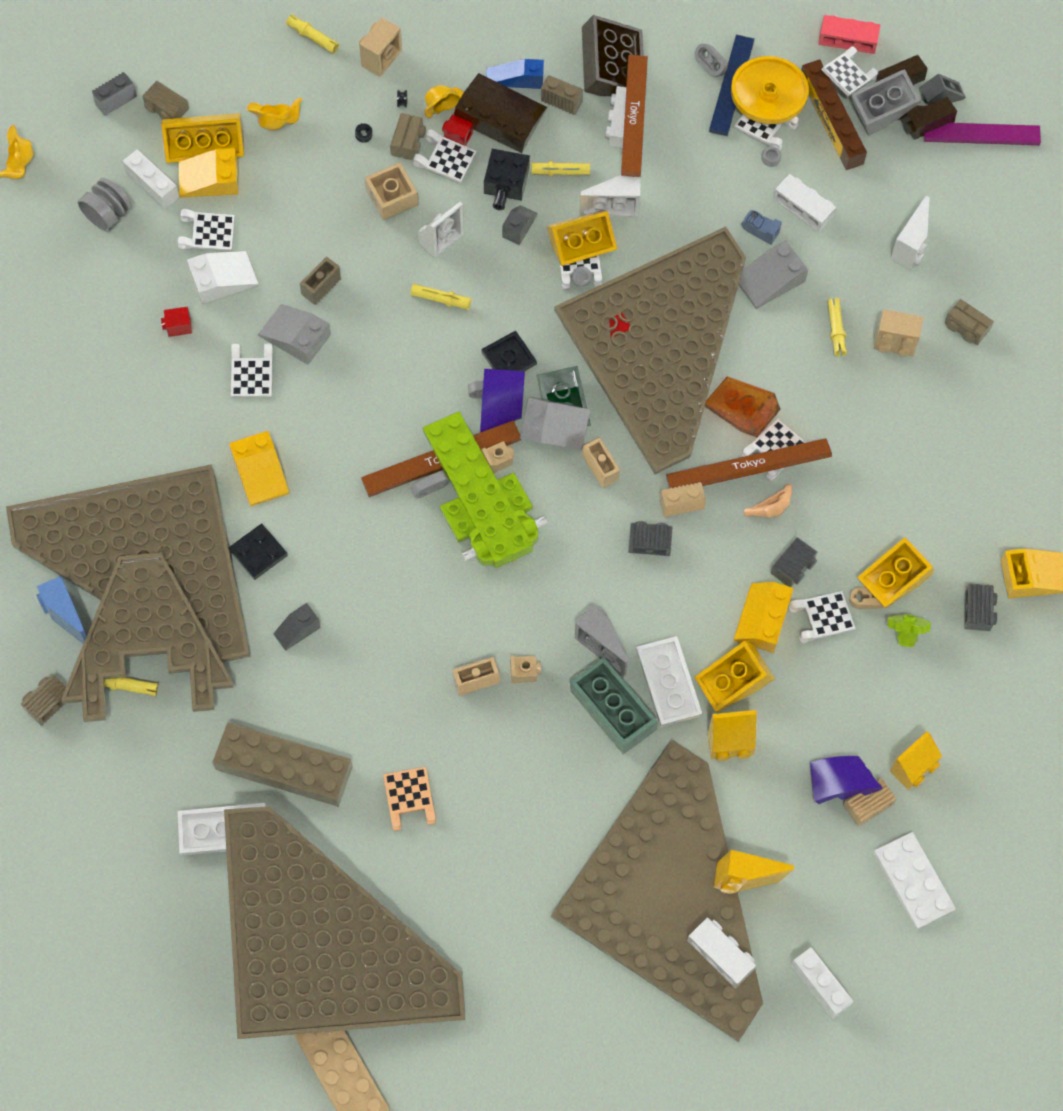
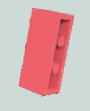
(846, 33)

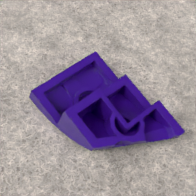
(501, 397)
(841, 778)

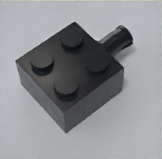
(506, 176)

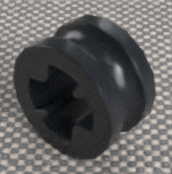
(402, 98)
(358, 135)

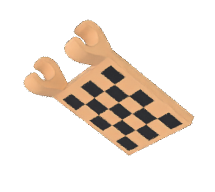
(408, 793)

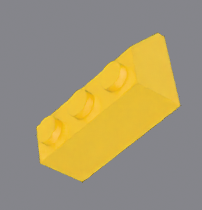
(582, 237)
(763, 615)

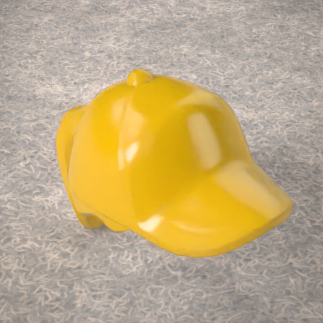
(441, 98)
(276, 116)
(20, 155)

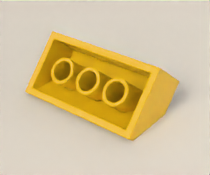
(197, 135)

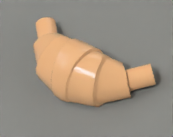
(772, 506)

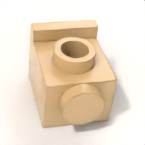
(499, 462)
(521, 675)

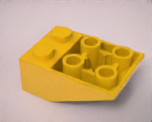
(1032, 572)

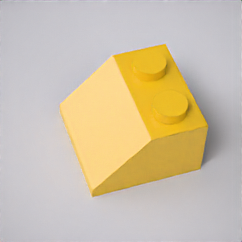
(917, 761)

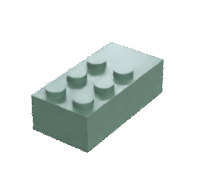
(613, 705)

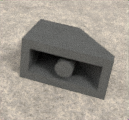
(942, 87)
(518, 224)
(297, 627)

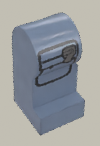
(761, 226)

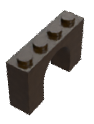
(921, 118)

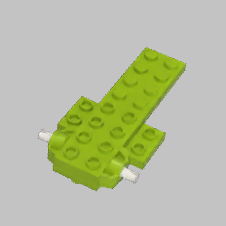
(486, 508)

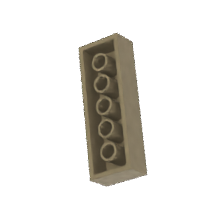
(282, 764)

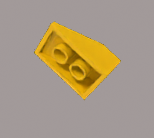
(209, 174)
(259, 468)
(896, 573)
(734, 676)
(732, 735)
(745, 871)

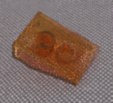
(743, 405)

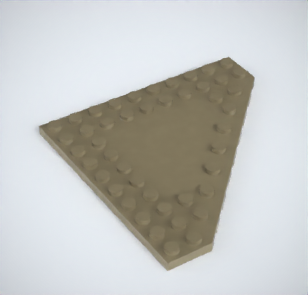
(667, 360)
(165, 513)
(656, 886)
(317, 945)

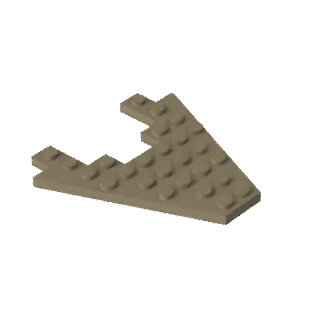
(144, 616)

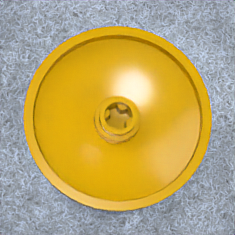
(769, 90)

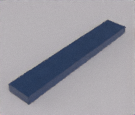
(725, 106)

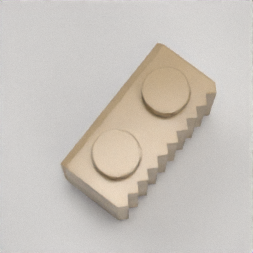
(601, 462)
(682, 499)
(476, 676)
(866, 807)

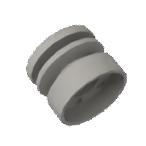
(104, 204)

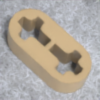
(868, 600)

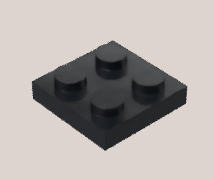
(509, 354)
(258, 551)

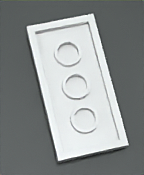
(669, 681)
(204, 829)
(914, 880)

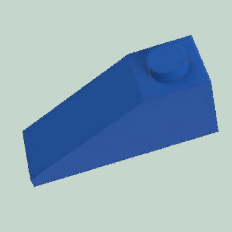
(518, 74)

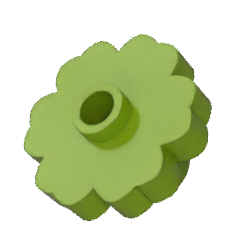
(908, 628)

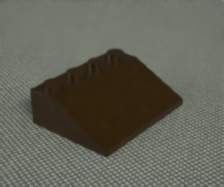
(606, 54)
(500, 112)

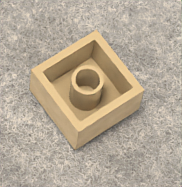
(380, 46)
(391, 191)
(898, 333)

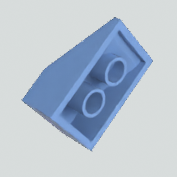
(57, 602)

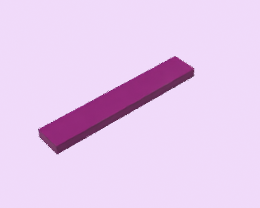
(986, 134)

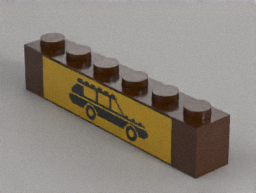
(834, 116)

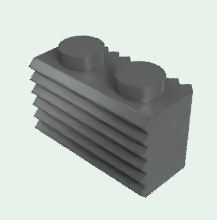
(114, 93)
(650, 538)
(794, 562)
(980, 607)

